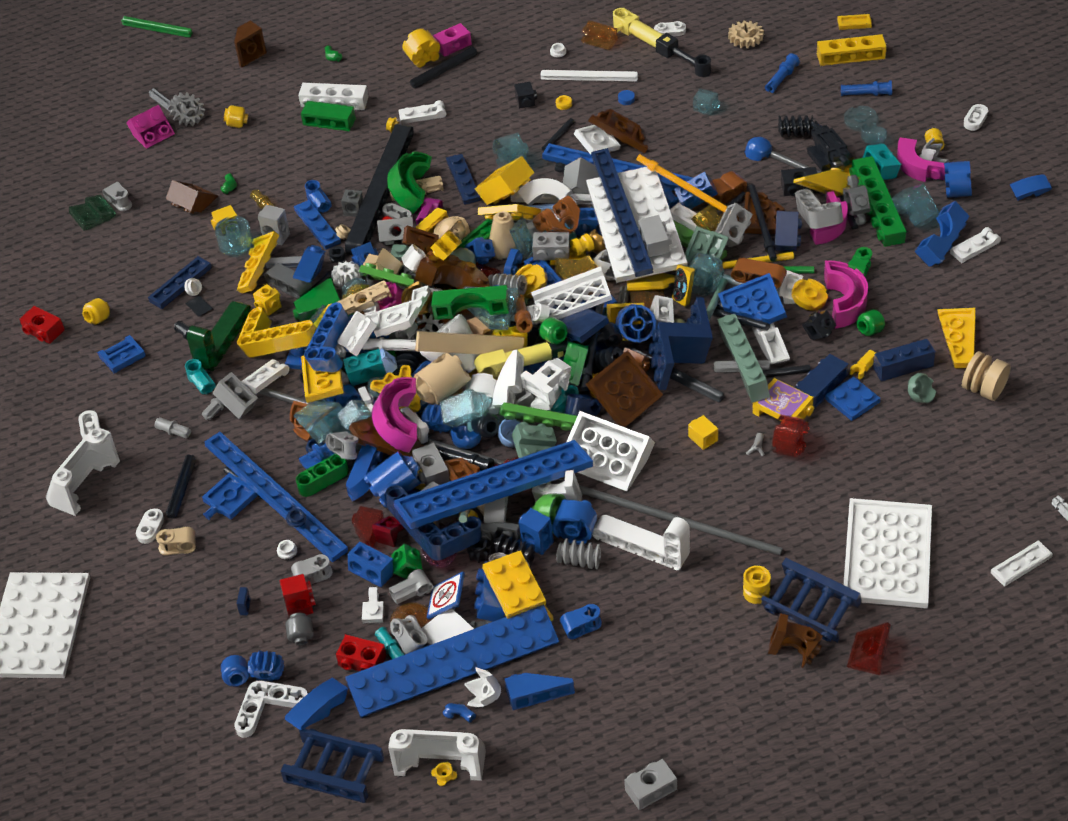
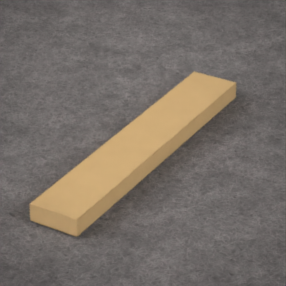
(465, 343)

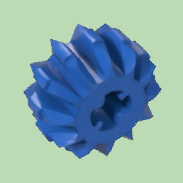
(433, 418)
(265, 666)

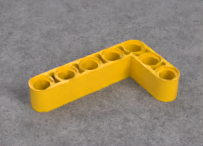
(260, 339)

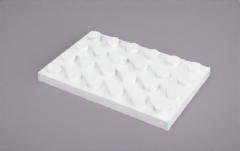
(889, 552)
(40, 623)

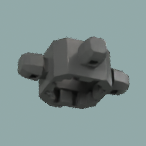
(856, 199)

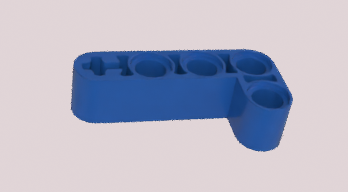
(321, 349)

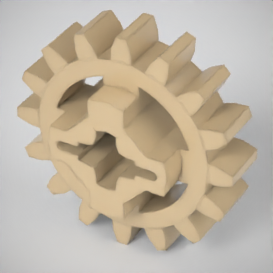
(745, 34)

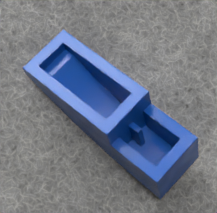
(317, 704)

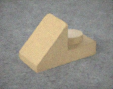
(384, 260)

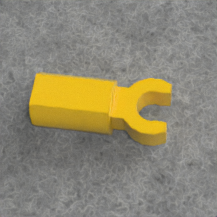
(863, 364)

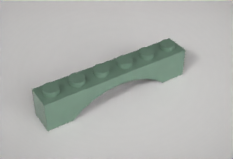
(748, 366)

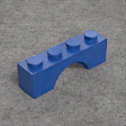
(951, 221)

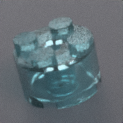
(509, 148)
(233, 236)
(707, 273)

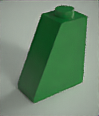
(314, 299)

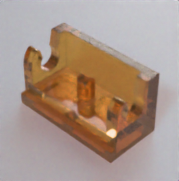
(599, 35)

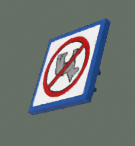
(445, 595)

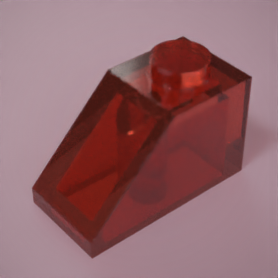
(363, 524)

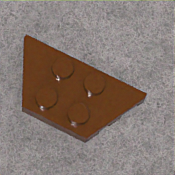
(620, 127)

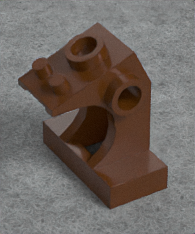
(795, 635)

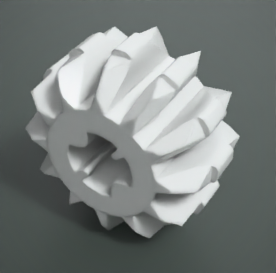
(344, 272)

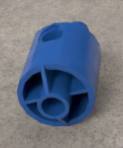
(636, 332)
(395, 470)

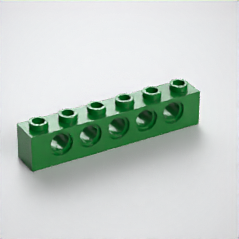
(882, 209)

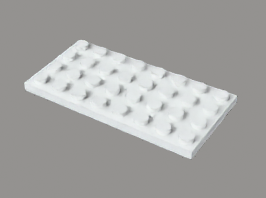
(645, 200)

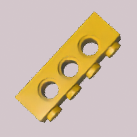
(851, 50)

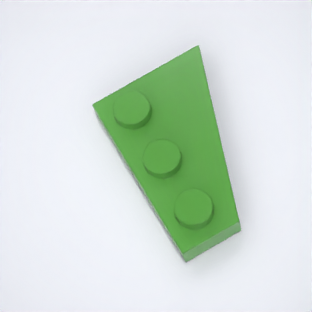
(388, 274)

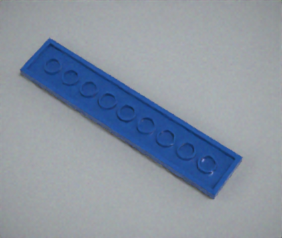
(492, 484)
(450, 660)

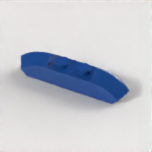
(365, 462)

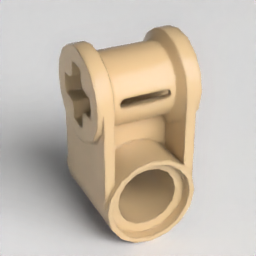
(178, 541)

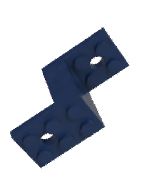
(680, 343)

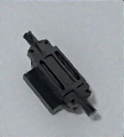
(829, 148)

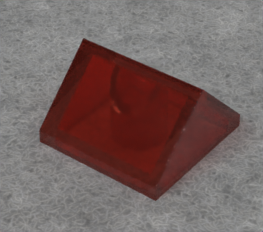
(870, 649)

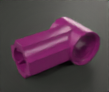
(428, 207)

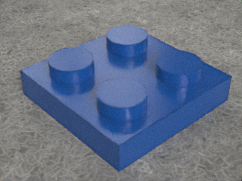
(852, 398)

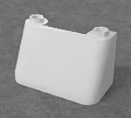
(92, 453)
(410, 745)

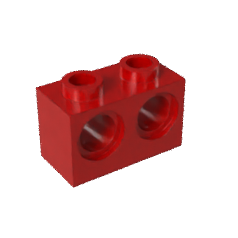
(362, 651)

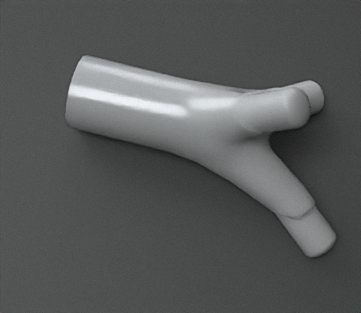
(757, 445)

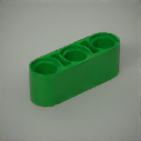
(321, 475)

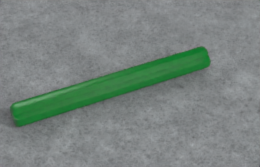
(156, 26)

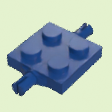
(228, 497)

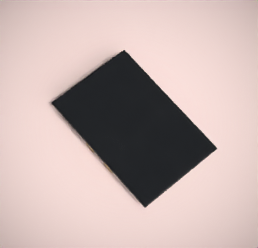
(199, 306)

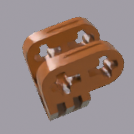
(563, 208)

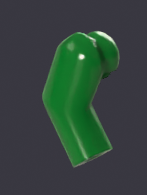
(229, 185)

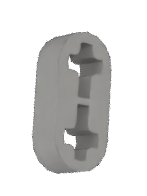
(395, 211)

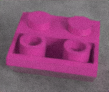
(150, 127)

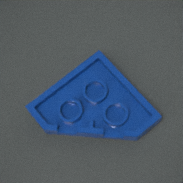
(754, 300)

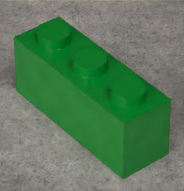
(328, 116)

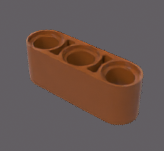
(749, 269)

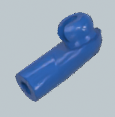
(460, 709)

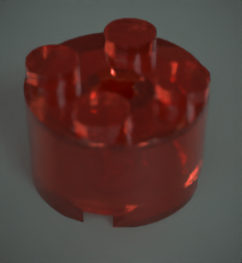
(789, 436)

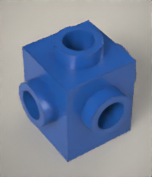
(482, 249)
(361, 251)

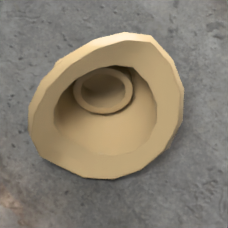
(456, 224)

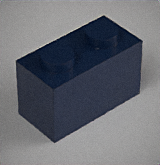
(786, 231)

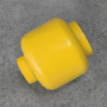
(235, 116)
(96, 311)

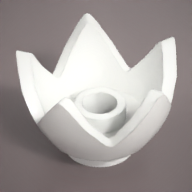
(484, 688)

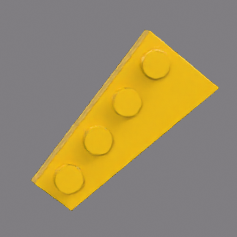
(259, 257)
(959, 333)

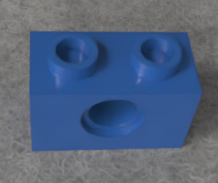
(536, 530)

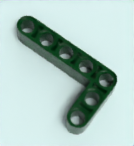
(210, 345)

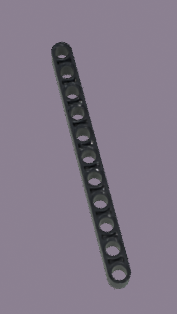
(378, 189)

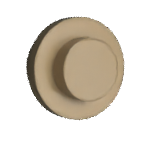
(342, 231)

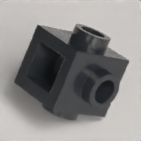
(819, 324)

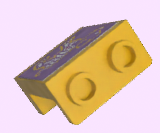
(785, 401)

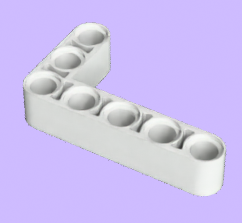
(667, 550)

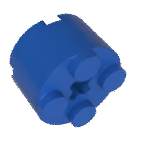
(958, 179)
(575, 521)

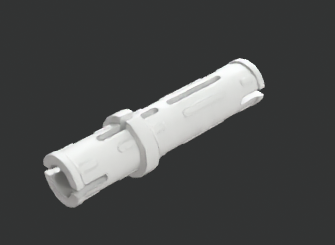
(390, 344)

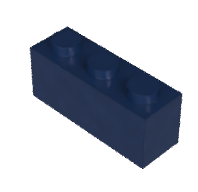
(904, 359)
(823, 378)

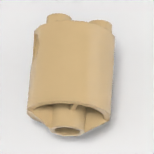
(440, 379)

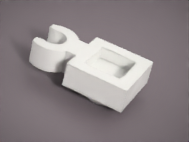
(366, 397)

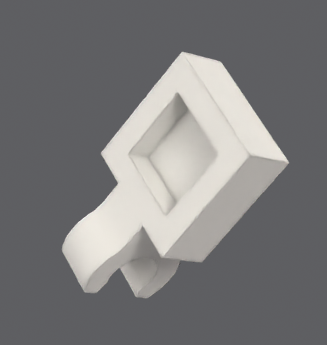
(373, 610)

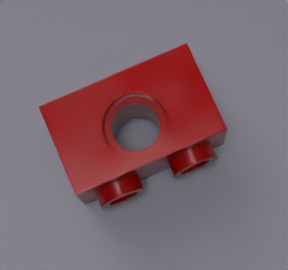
(41, 325)
(297, 595)

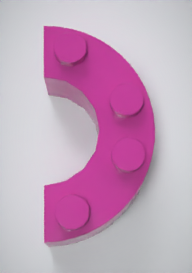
(852, 285)
(389, 420)

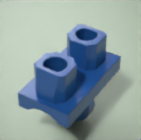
(315, 456)

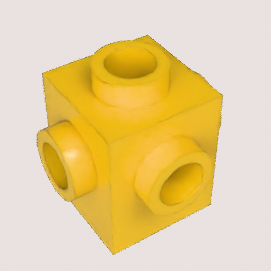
(268, 299)

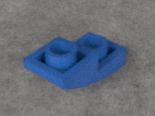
(1032, 185)

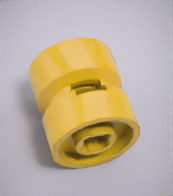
(756, 584)

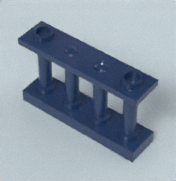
(810, 580)
(333, 784)

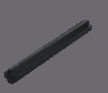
(443, 67)

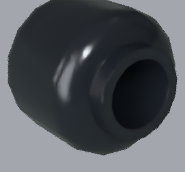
(486, 426)

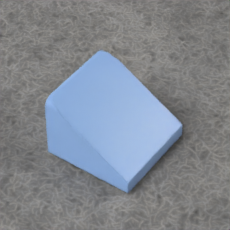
(388, 361)

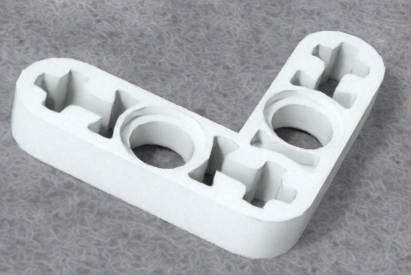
(259, 701)

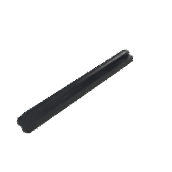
(691, 382)

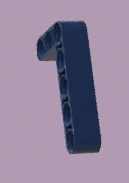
(436, 542)

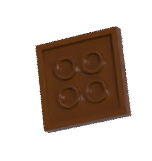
(624, 389)

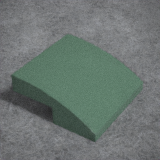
(706, 242)

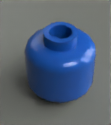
(234, 670)

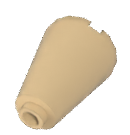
(501, 236)

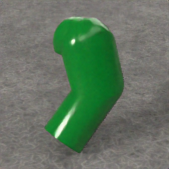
(332, 55)

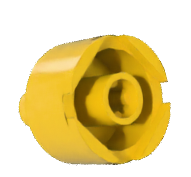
(421, 47)

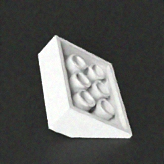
(615, 450)

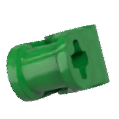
(861, 260)

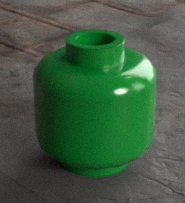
(870, 323)
(553, 330)

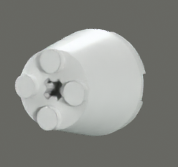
(455, 325)

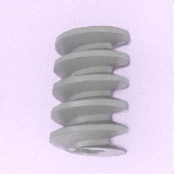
(510, 280)
(579, 554)

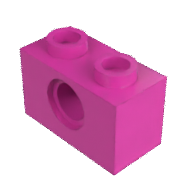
(453, 39)

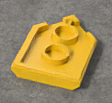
(651, 282)

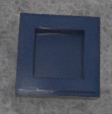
(243, 601)

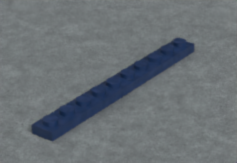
(622, 213)

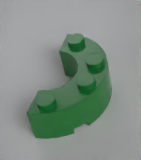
(402, 181)

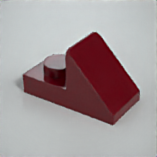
(387, 530)

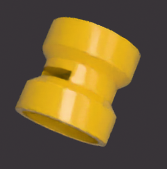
(936, 134)
(582, 244)

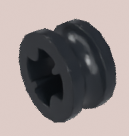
(336, 254)

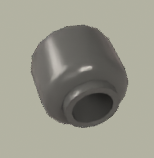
(299, 628)

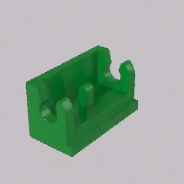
(575, 357)

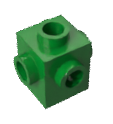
(406, 560)

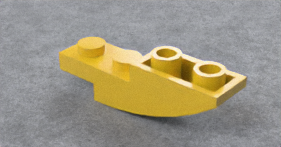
(445, 245)

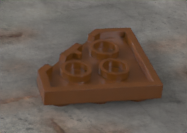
(770, 213)
(368, 435)

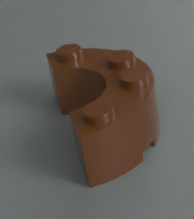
(450, 272)

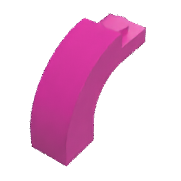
(916, 166)
(829, 233)

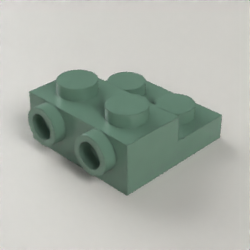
(532, 439)

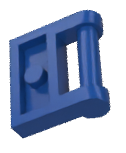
(122, 354)

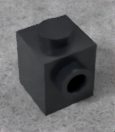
(525, 94)

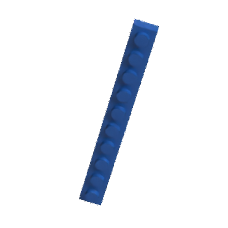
(567, 155)
(275, 495)

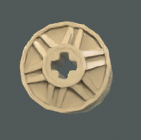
(986, 376)

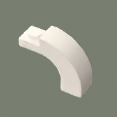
(542, 187)

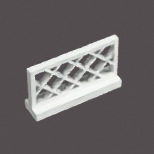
(577, 288)

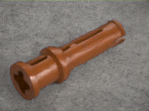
(522, 316)

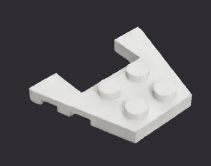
(399, 316)

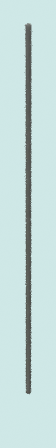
(596, 494)

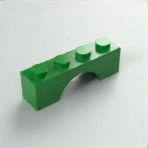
(450, 302)

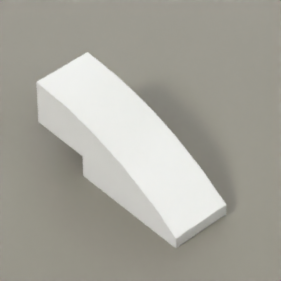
(771, 344)
(509, 380)

